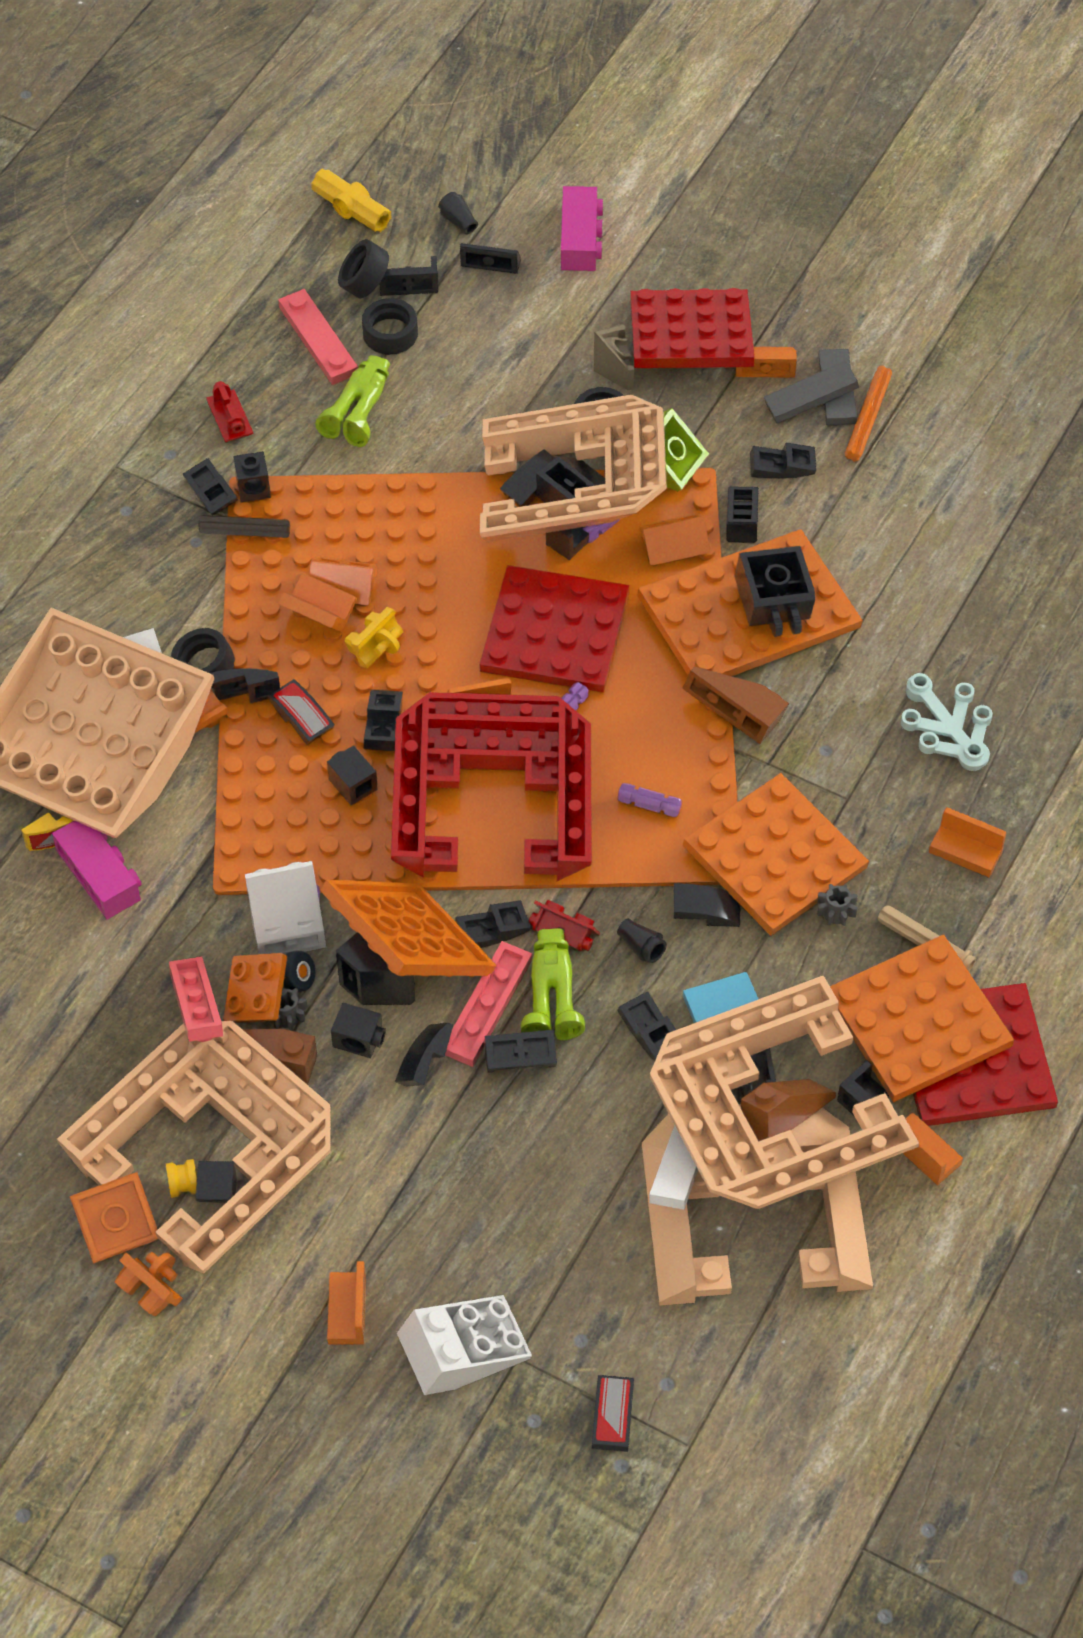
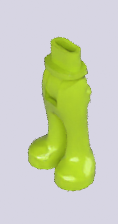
(363, 386)
(550, 970)

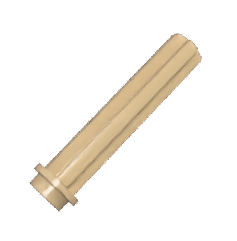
(918, 933)

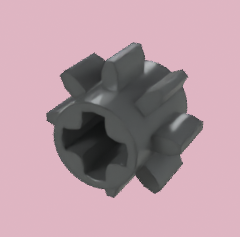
(837, 904)
(291, 1009)

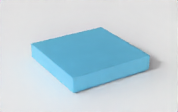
(719, 996)

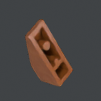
(740, 702)
(291, 1048)
(783, 1105)

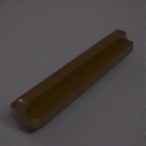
(244, 526)

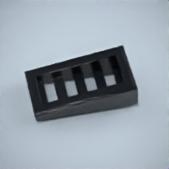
(742, 515)

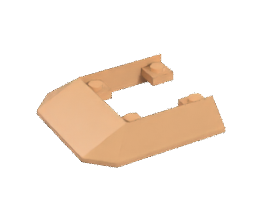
(618, 427)
(714, 1056)
(248, 1088)
(684, 1277)

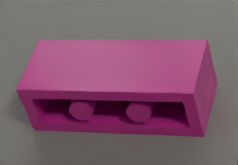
(580, 228)
(98, 868)

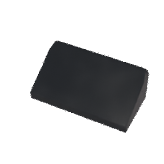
(489, 258)

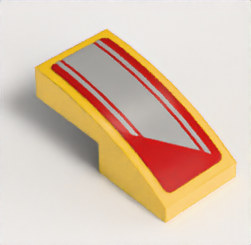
(39, 833)

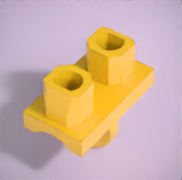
(378, 636)

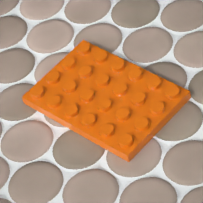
(707, 623)

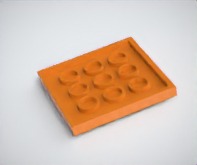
(775, 853)
(407, 928)
(920, 1018)

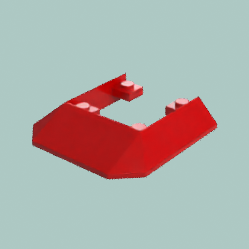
(492, 733)

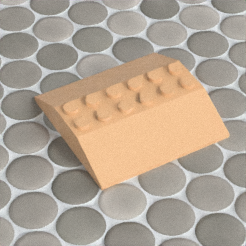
(95, 722)

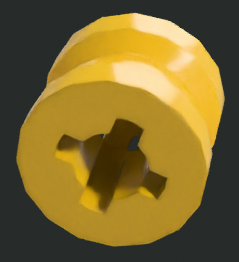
(182, 1178)

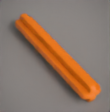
(868, 413)

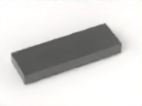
(811, 392)
(843, 408)

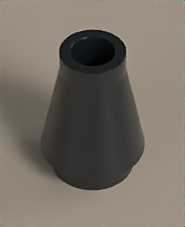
(456, 210)
(643, 941)

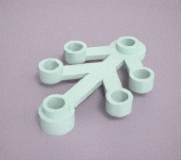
(948, 725)

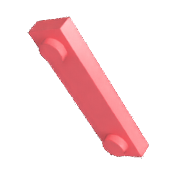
(318, 336)
(195, 999)
(487, 1004)

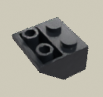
(564, 475)
(368, 977)

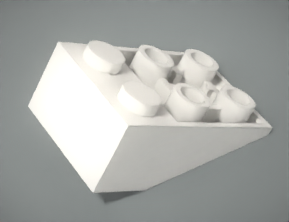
(285, 909)
(462, 1342)

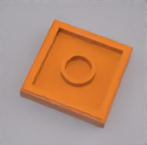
(114, 1217)

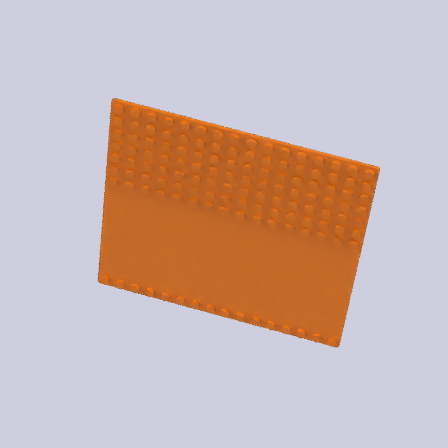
(444, 591)

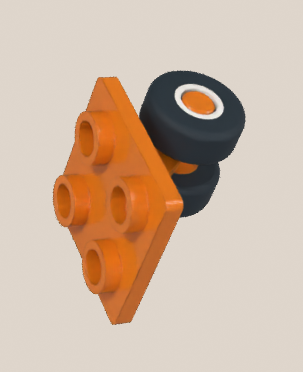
(258, 984)

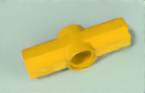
(351, 200)

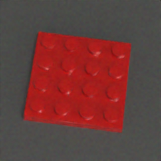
(691, 328)
(554, 628)
(1002, 1084)

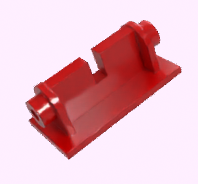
(228, 413)
(576, 929)

